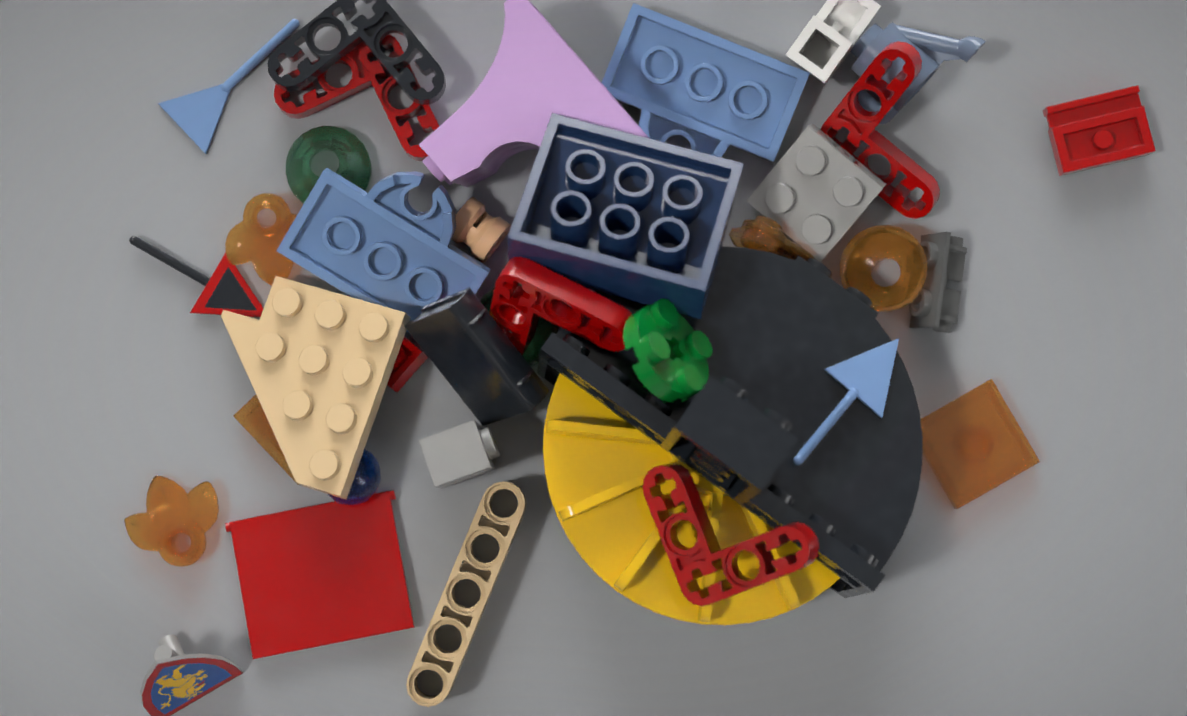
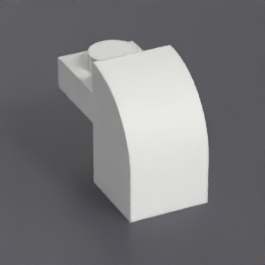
(831, 36)

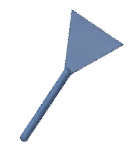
(201, 111)

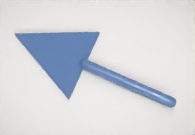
(867, 379)

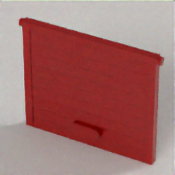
(321, 575)

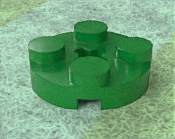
(668, 351)

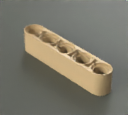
(451, 612)

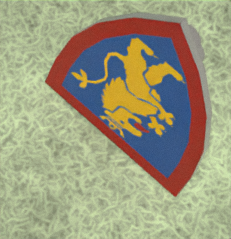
(182, 678)

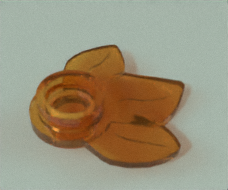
(766, 236)
(259, 242)
(171, 514)

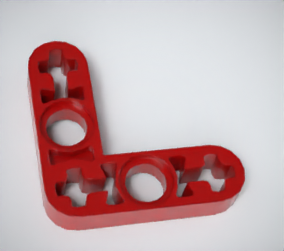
(364, 76)
(863, 124)
(542, 295)
(706, 554)

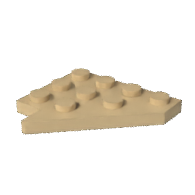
(319, 375)

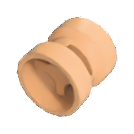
(479, 229)

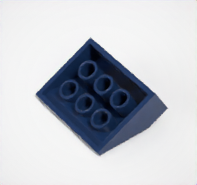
(626, 214)

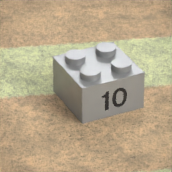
(816, 192)

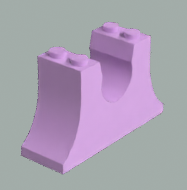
(514, 102)

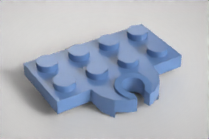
(702, 86)
(379, 244)

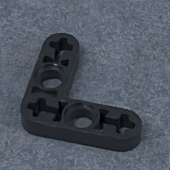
(369, 32)

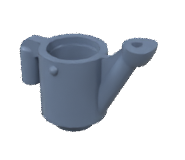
(933, 51)

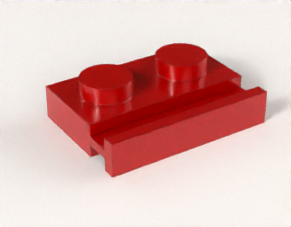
(1098, 130)

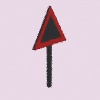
(222, 291)

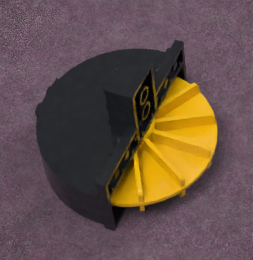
(765, 396)

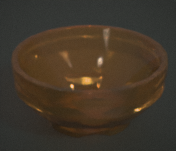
(881, 244)

